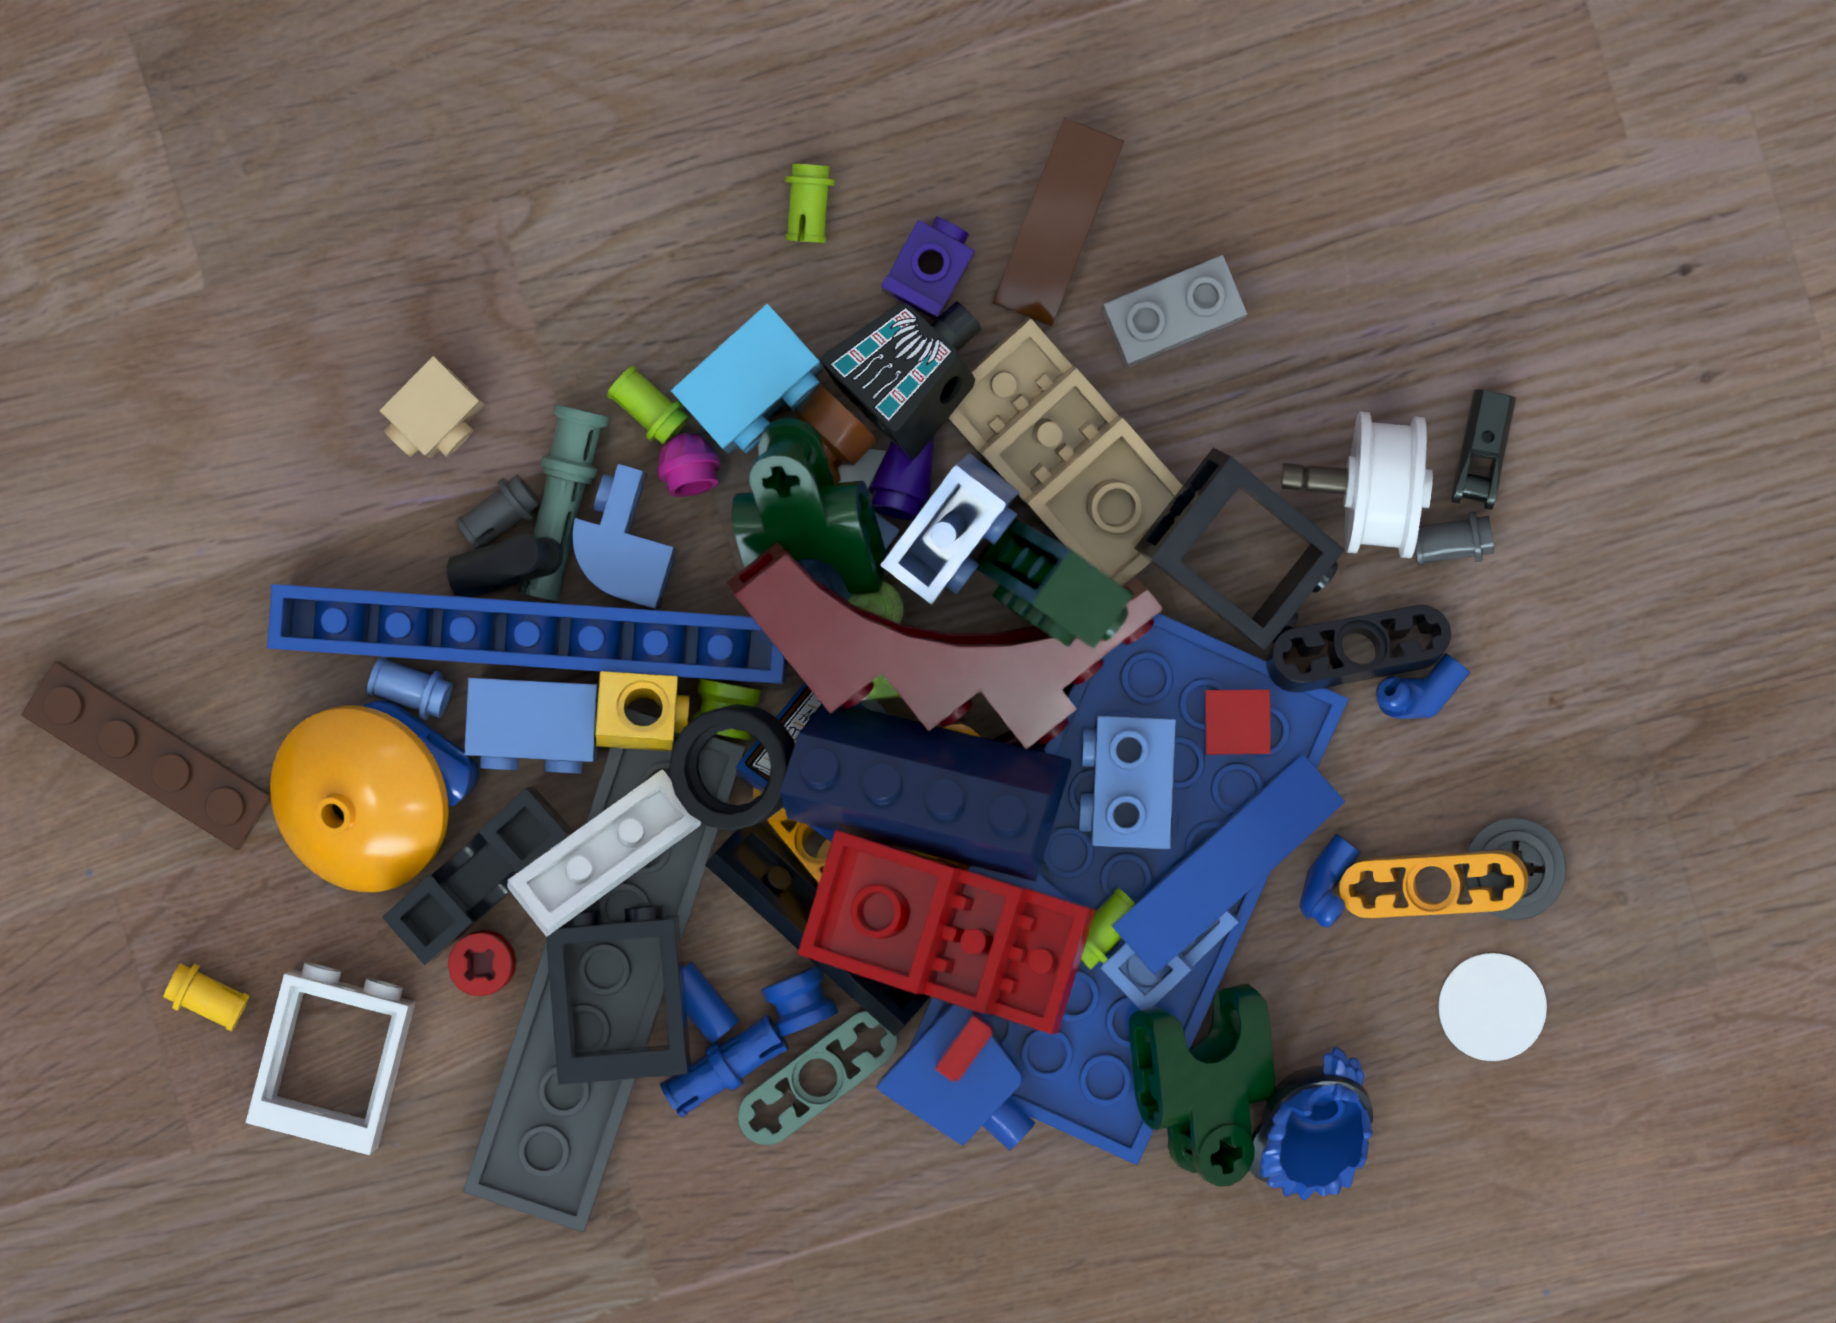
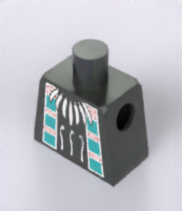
(906, 372)

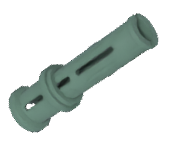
(567, 471)

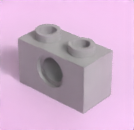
(1174, 311)

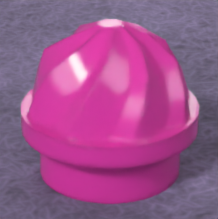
(688, 465)

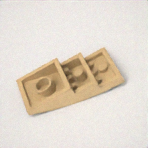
(1065, 451)

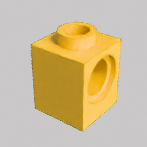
(618, 691)

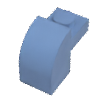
(611, 556)

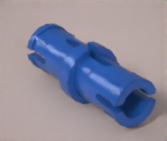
(724, 1066)

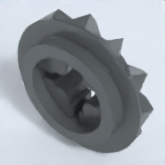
(1536, 847)

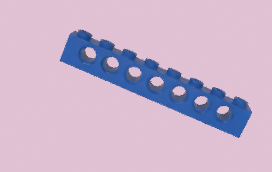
(522, 634)

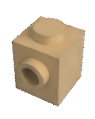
(431, 412)

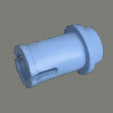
(410, 687)

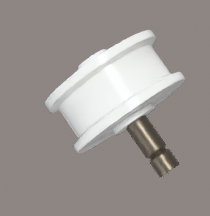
(1381, 484)

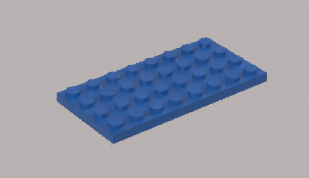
(1085, 1072)

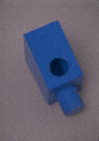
(967, 1104)

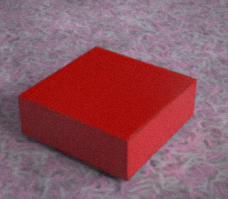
(1237, 722)
(964, 1047)

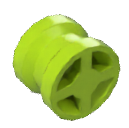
(721, 694)

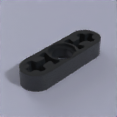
(1318, 675)

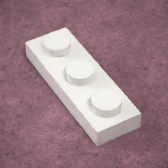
(602, 853)

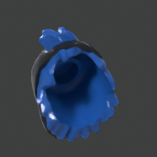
(1315, 1129)

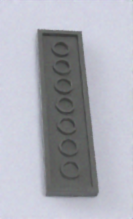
(553, 1141)

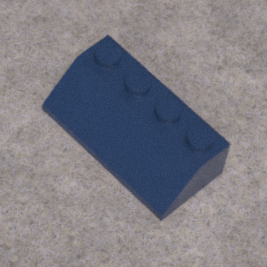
(925, 789)

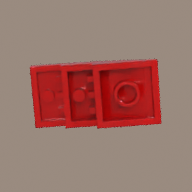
(946, 932)

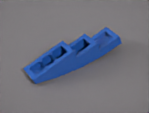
(1228, 864)

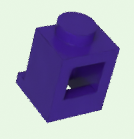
(924, 291)

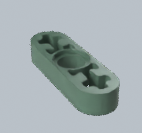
(789, 1117)

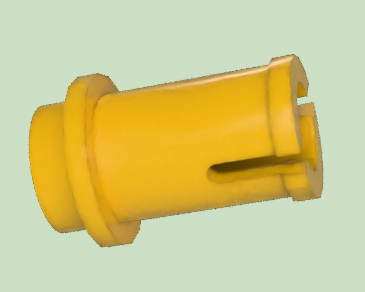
(205, 996)

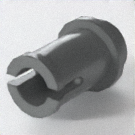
(499, 512)
(1454, 540)

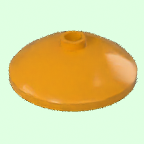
(381, 782)

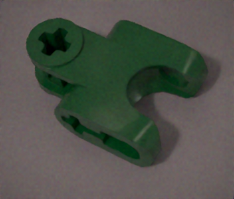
(807, 511)
(1208, 1088)

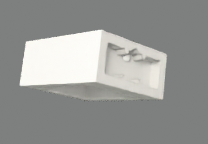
(314, 1122)

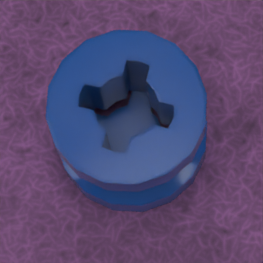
(799, 1001)

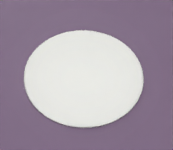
(1492, 1007)

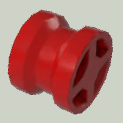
(498, 962)

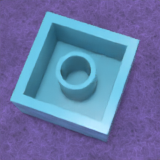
(749, 381)

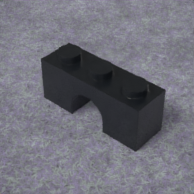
(476, 876)

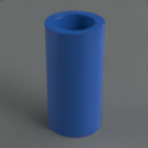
(706, 1006)

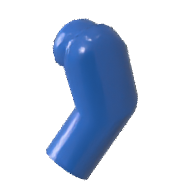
(1421, 696)
(1322, 878)

